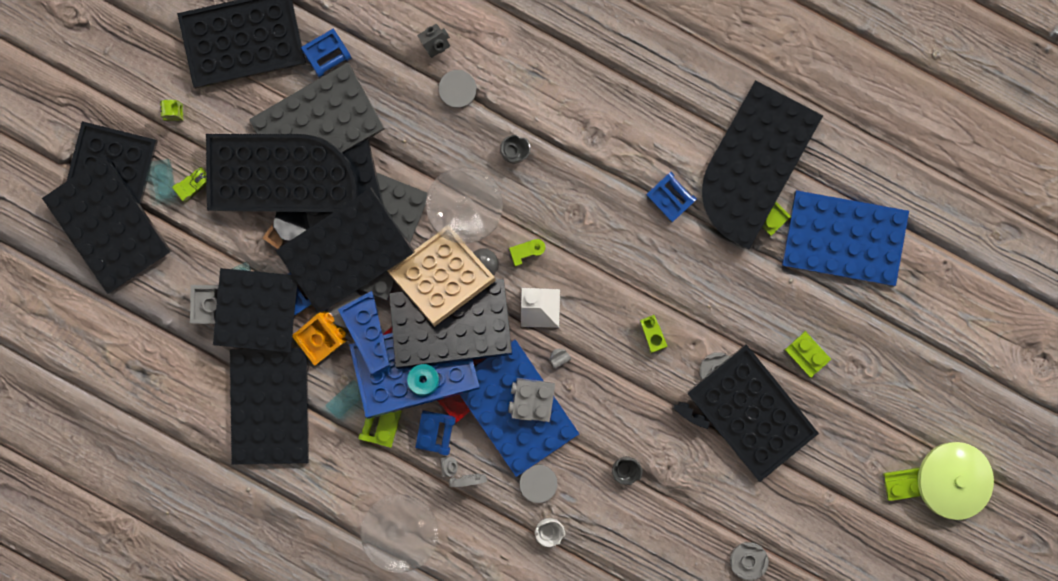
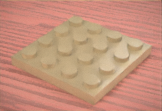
(441, 277)

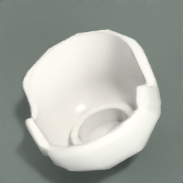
(549, 532)

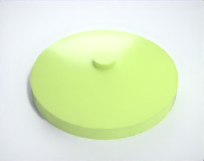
(955, 480)

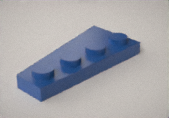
(365, 328)

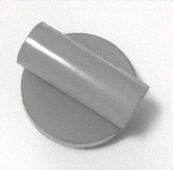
(559, 357)
(449, 466)

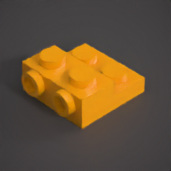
(320, 337)

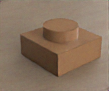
(272, 237)

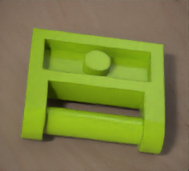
(385, 430)

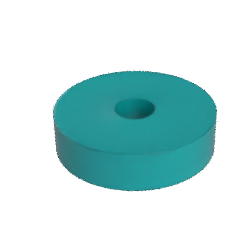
(419, 372)

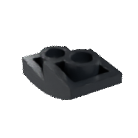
(686, 412)

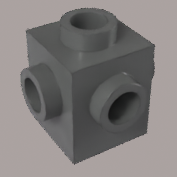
(434, 40)

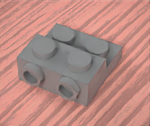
(203, 304)
(531, 400)

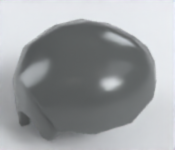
(515, 149)
(488, 259)
(627, 470)

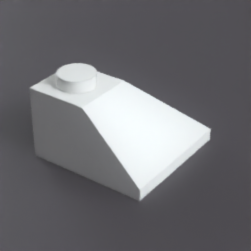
(540, 307)

